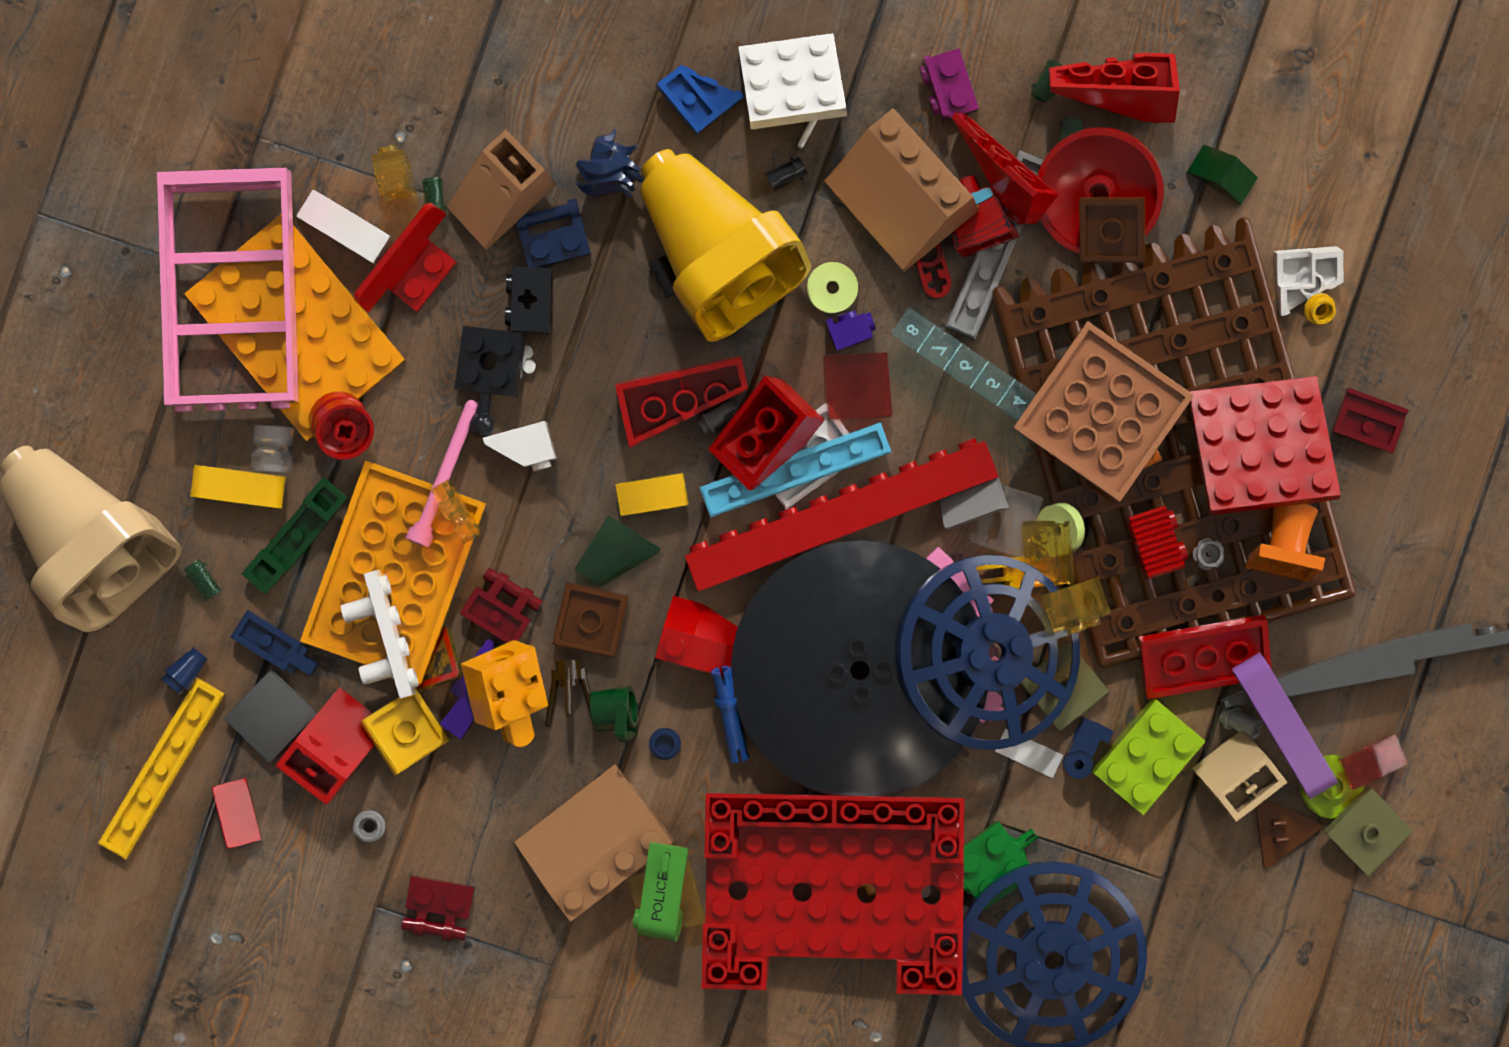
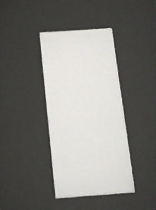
(1033, 756)

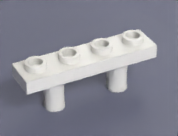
(378, 605)

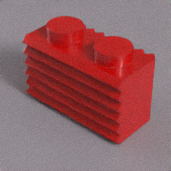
(1157, 542)

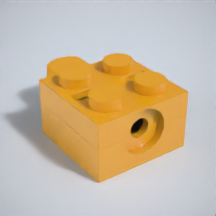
(505, 690)

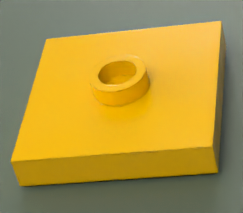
(404, 732)

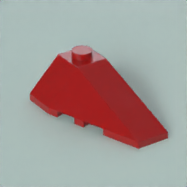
(1012, 181)

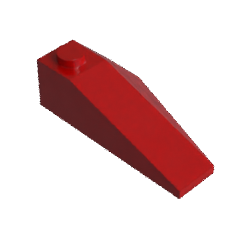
(1134, 88)
(696, 636)

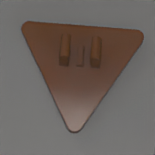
(1281, 831)

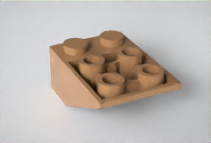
(499, 189)

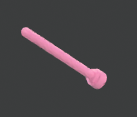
(422, 530)

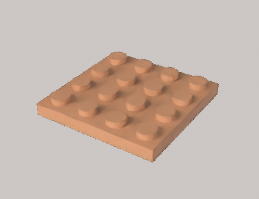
(1103, 411)

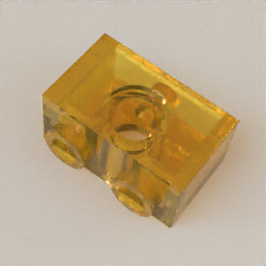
(393, 173)
(1076, 606)

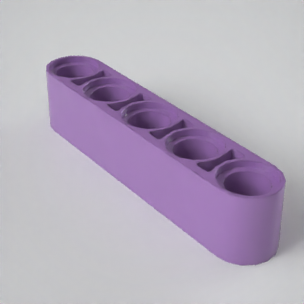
(1284, 725)

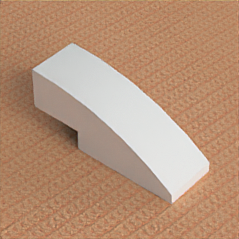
(344, 227)

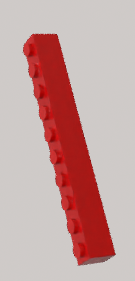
(842, 515)

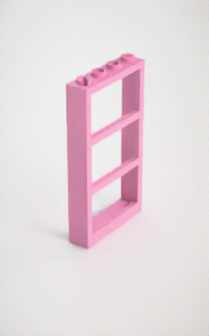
(223, 181)

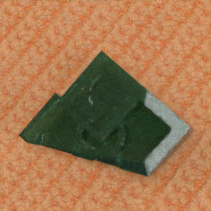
(614, 552)

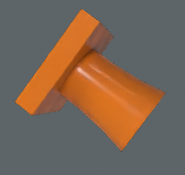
(1288, 545)

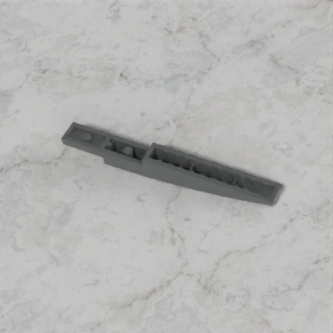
(1381, 660)

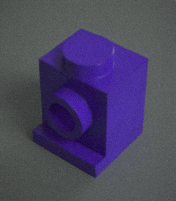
(850, 330)

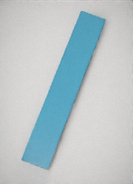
(800, 469)

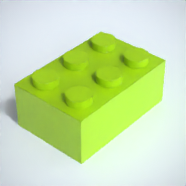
(1147, 756)

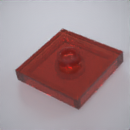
(857, 386)

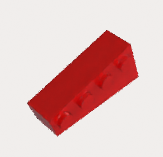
(669, 397)

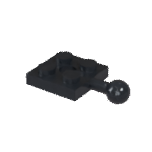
(501, 380)

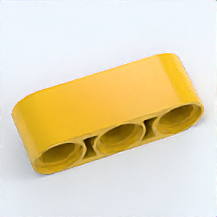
(237, 486)

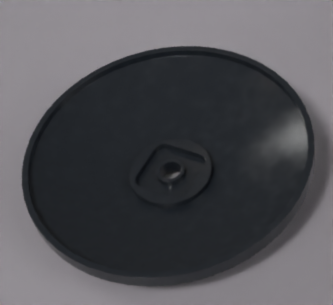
(797, 680)

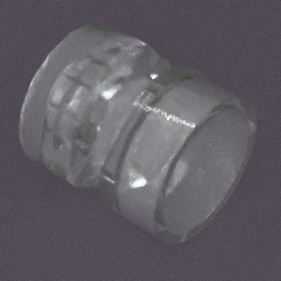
(272, 449)

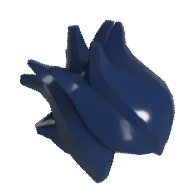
(608, 168)

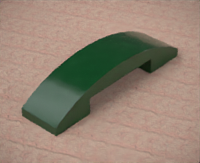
(295, 536)

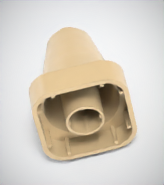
(85, 542)

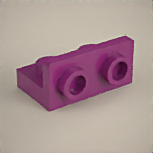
(948, 84)

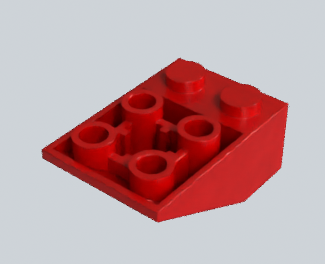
(329, 747)

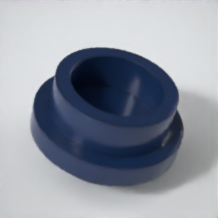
(664, 743)

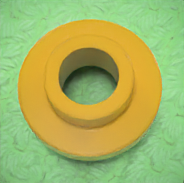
(1326, 312)

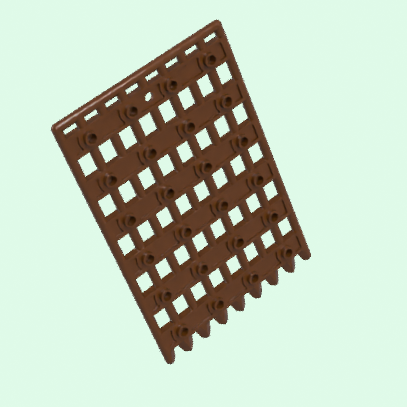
(1130, 288)

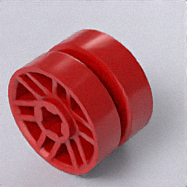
(326, 420)

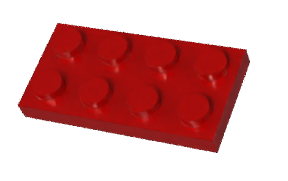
(1200, 655)

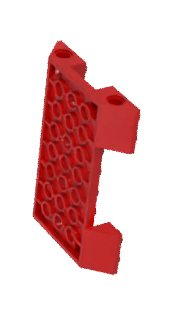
(835, 849)

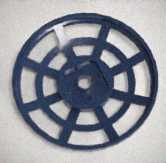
(973, 653)
(1044, 939)

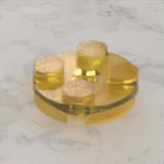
(456, 510)

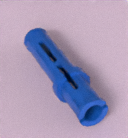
(729, 714)

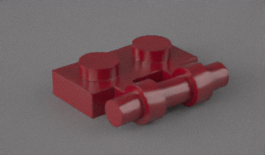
(496, 616)
(439, 898)

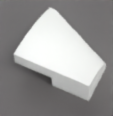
(1305, 273)

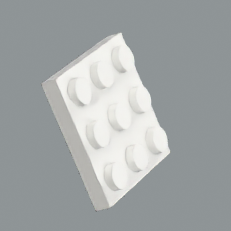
(792, 81)

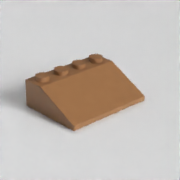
(900, 190)
(592, 842)

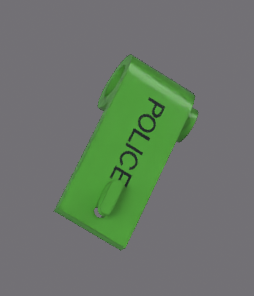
(662, 893)

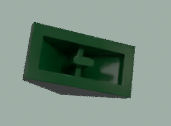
(1223, 173)

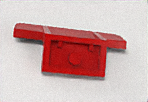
(411, 266)

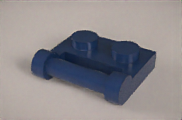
(557, 244)

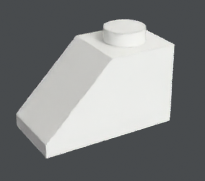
(525, 445)

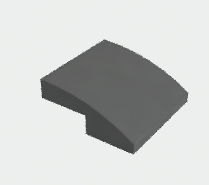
(270, 716)

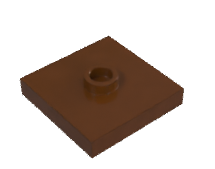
(1112, 229)
(590, 620)

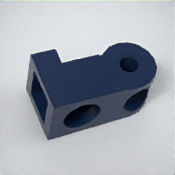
(1082, 747)

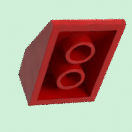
(765, 432)

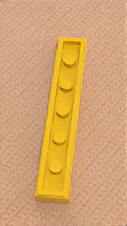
(161, 768)

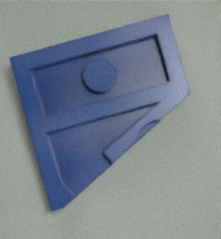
(697, 97)

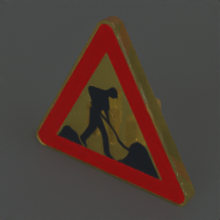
(444, 664)

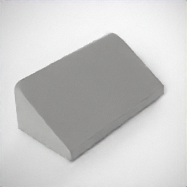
(973, 504)

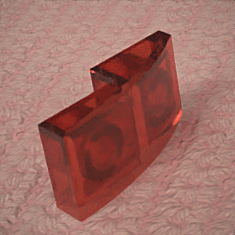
(1372, 761)

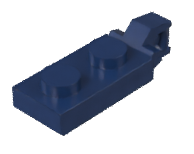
(273, 644)

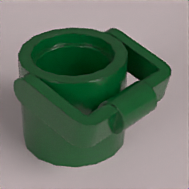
(615, 711)

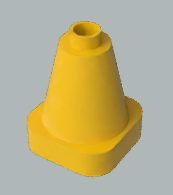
(720, 246)

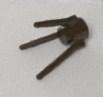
(567, 675)

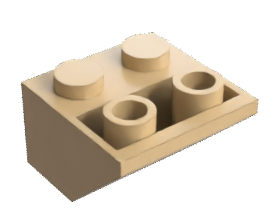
(1239, 775)

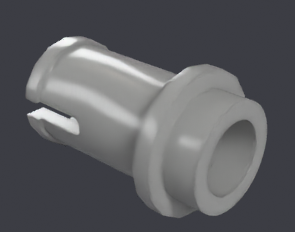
(1235, 719)

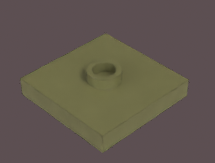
(1086, 691)
(1368, 831)

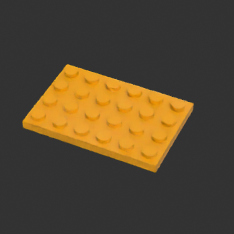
(335, 337)
(419, 576)

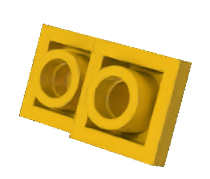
(651, 494)

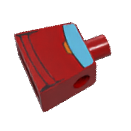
(988, 226)

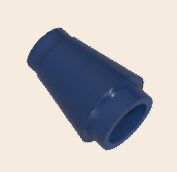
(184, 671)

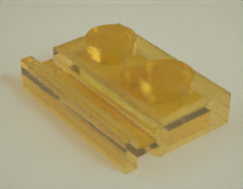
(1049, 549)

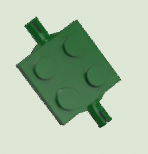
(992, 855)

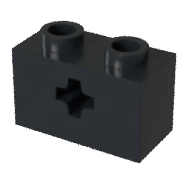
(540, 285)

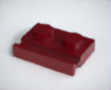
(1369, 420)

